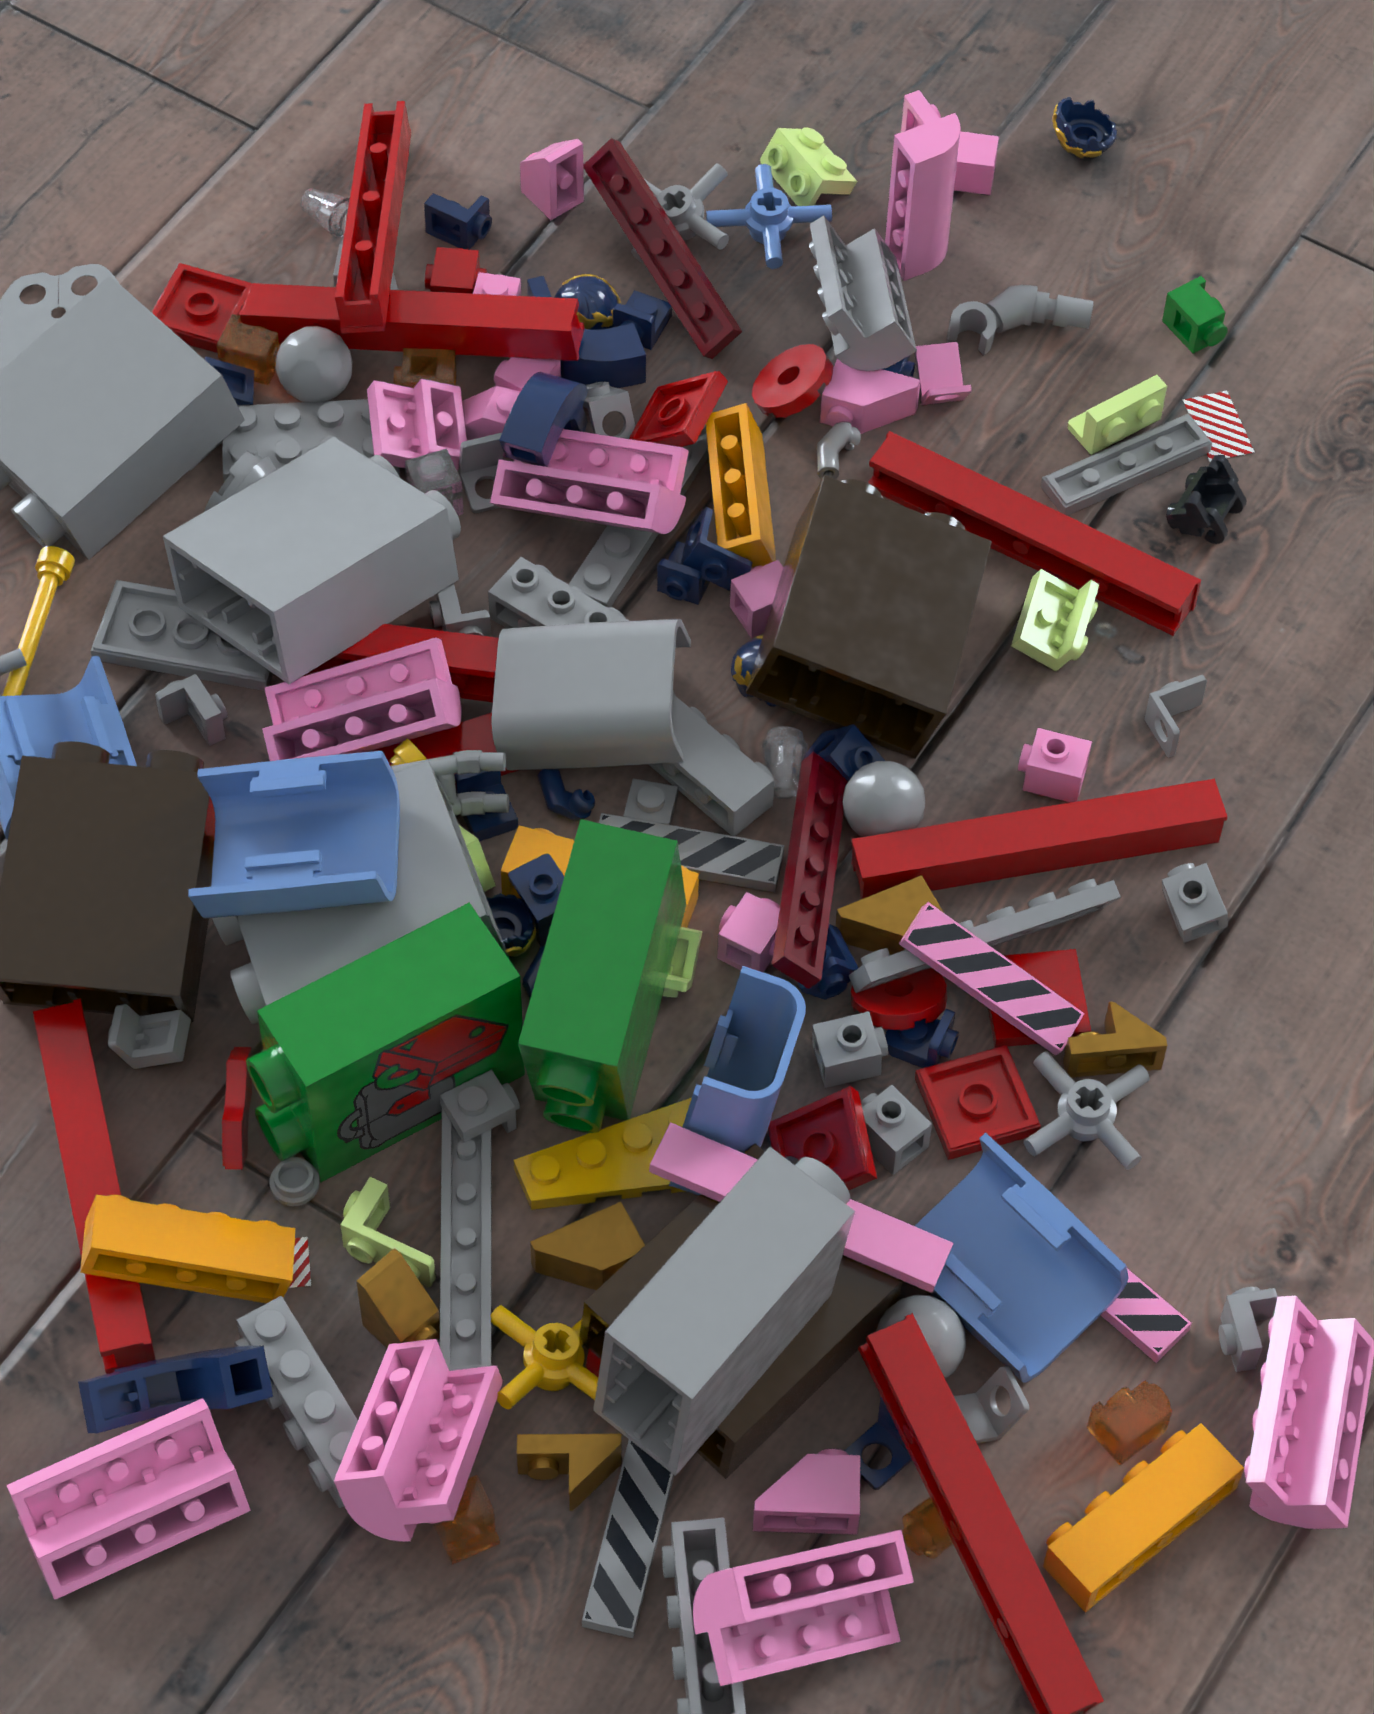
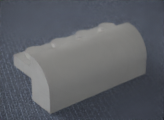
(861, 298)

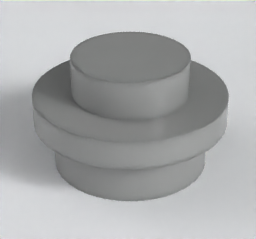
(294, 1182)

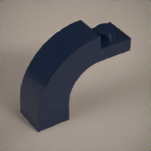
(604, 355)
(540, 415)
(160, 1386)

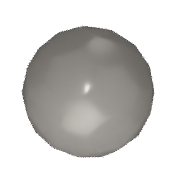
(314, 364)
(883, 799)
(938, 1324)

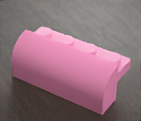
(921, 186)
(599, 482)
(363, 704)
(1309, 1418)
(415, 1440)
(128, 1498)
(802, 1607)

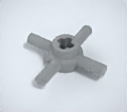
(687, 210)
(1086, 1110)

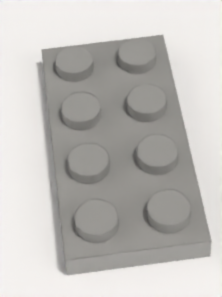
(293, 429)

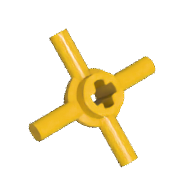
(550, 1357)

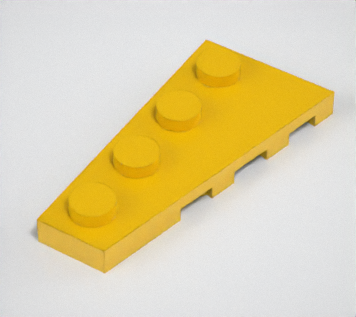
(600, 1162)

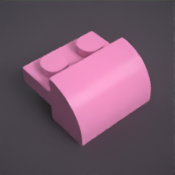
(416, 420)

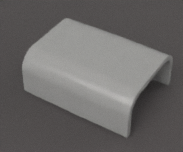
(587, 694)

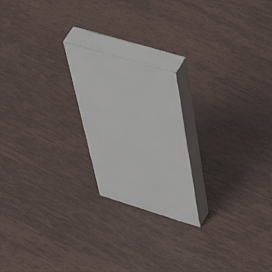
(152, 633)

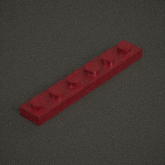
(662, 249)
(810, 872)

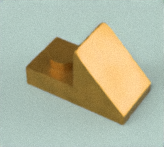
(1123, 1046)
(585, 1457)

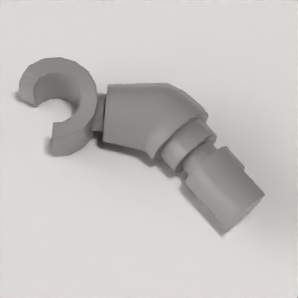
(1017, 307)

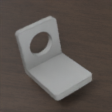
(604, 399)
(478, 462)
(1169, 701)
(982, 1412)

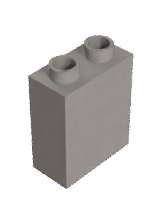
(105, 419)
(313, 558)
(309, 944)
(724, 1307)

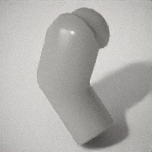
(839, 436)

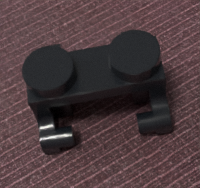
(1207, 500)

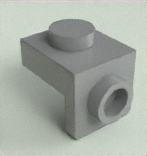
(447, 614)
(192, 698)
(148, 1038)
(480, 1106)
(1239, 1331)

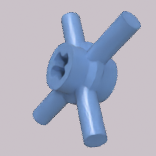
(768, 216)

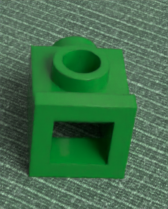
(1194, 316)

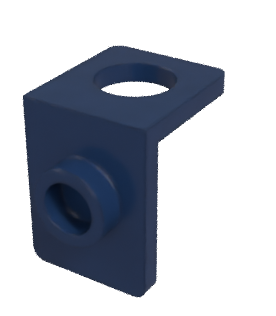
(714, 562)
(847, 751)
(539, 888)
(886, 1434)

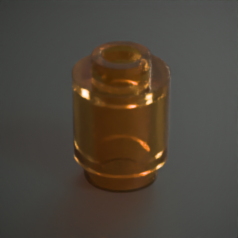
(925, 1531)

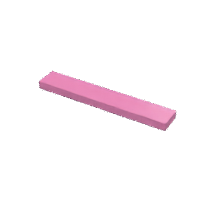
(873, 1235)

